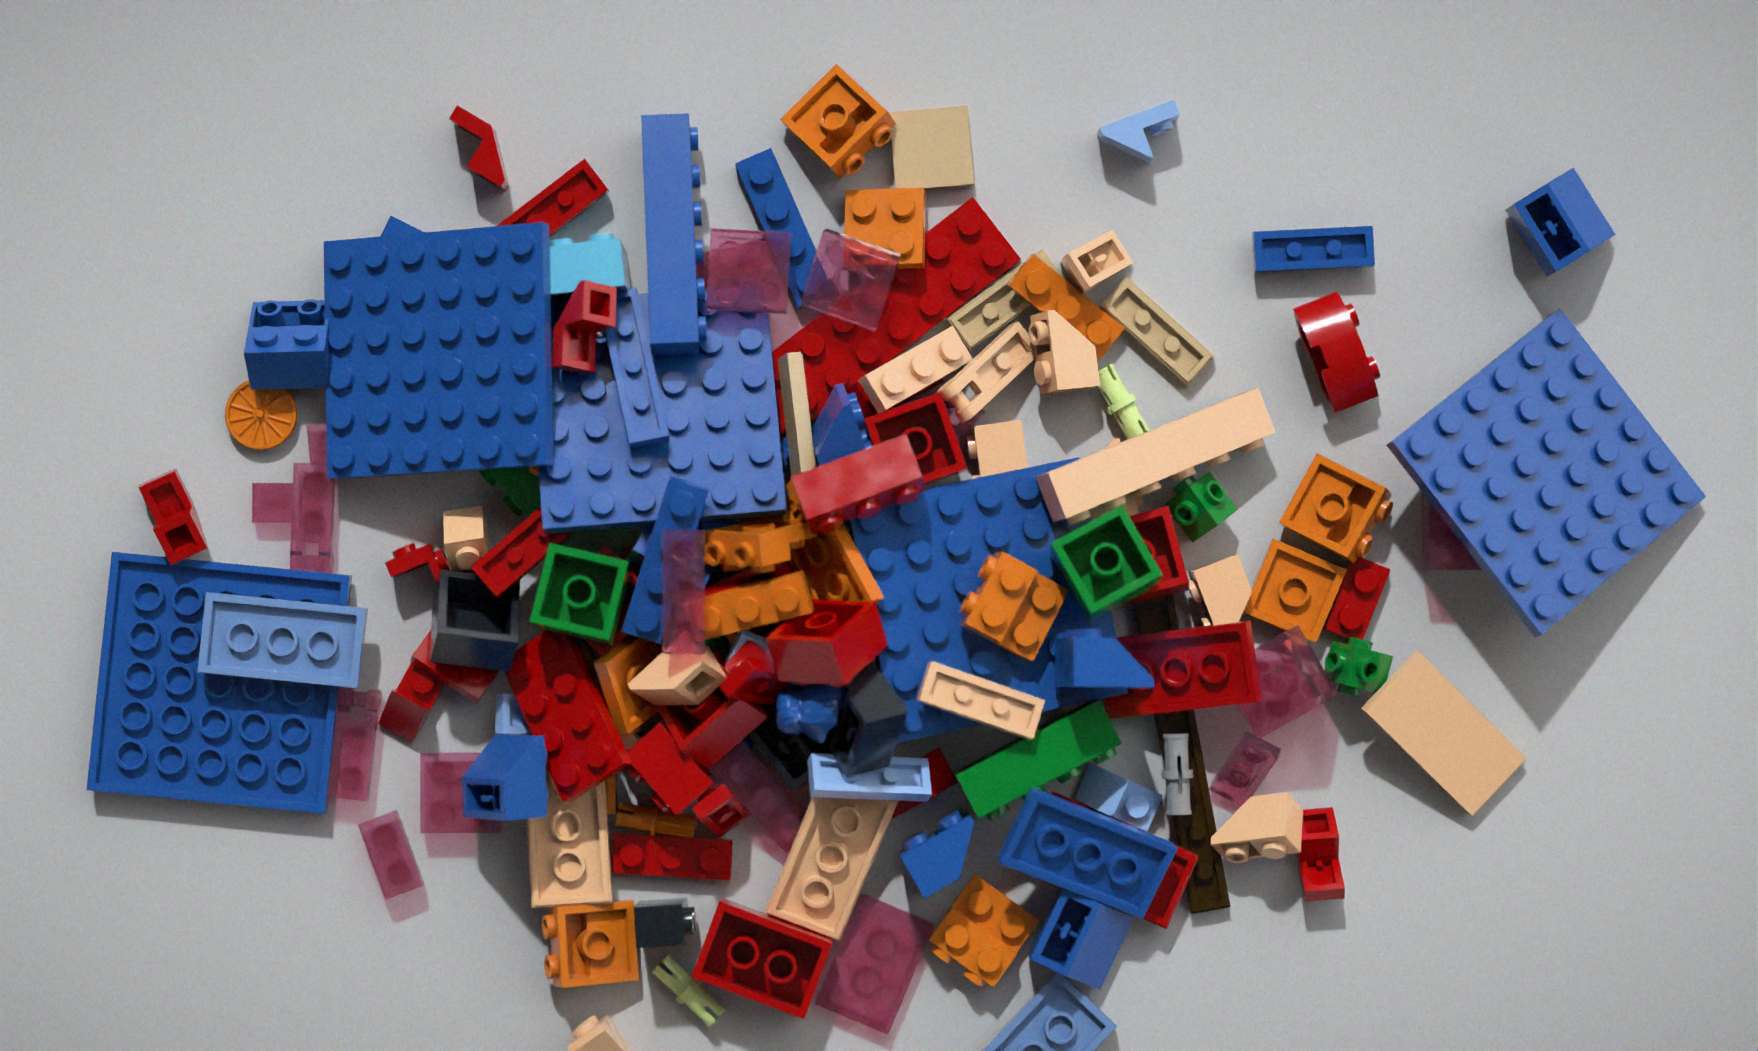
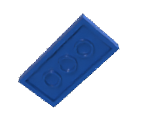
(1086, 852)

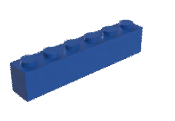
(670, 234)

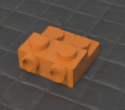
(839, 122)
(1337, 509)
(755, 543)
(1012, 605)
(982, 932)
(591, 944)

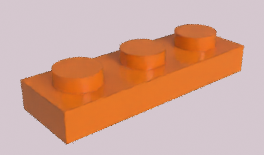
(1050, 291)
(757, 604)

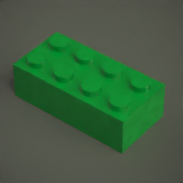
(1024, 763)

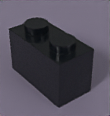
(663, 922)

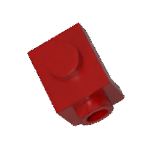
(409, 559)

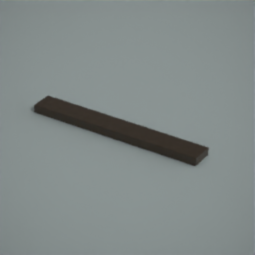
(1207, 883)

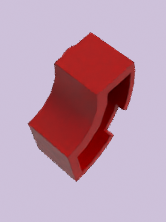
(1337, 352)

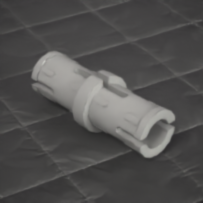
(1177, 774)

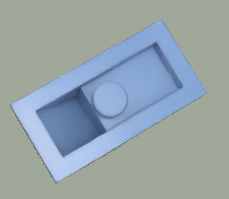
(1129, 132)
(1118, 797)

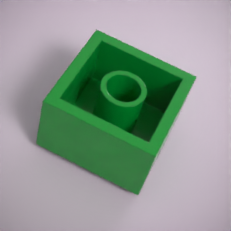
(1105, 563)
(581, 594)

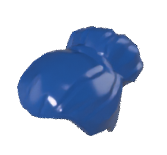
(809, 710)

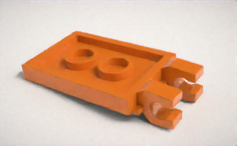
(830, 561)

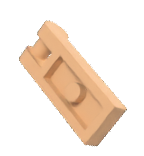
(989, 371)

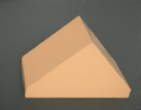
(1096, 262)

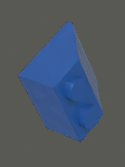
(1096, 661)

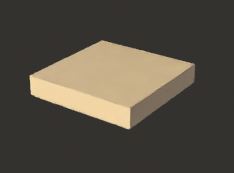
(932, 148)

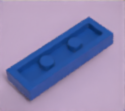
(1313, 249)

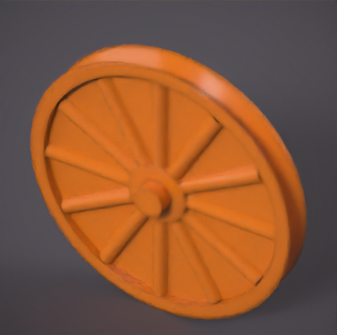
(260, 416)

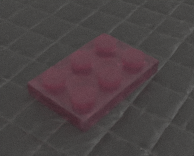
(874, 963)

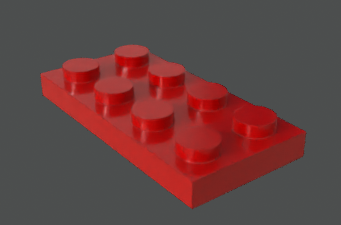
(1190, 670)
(568, 710)

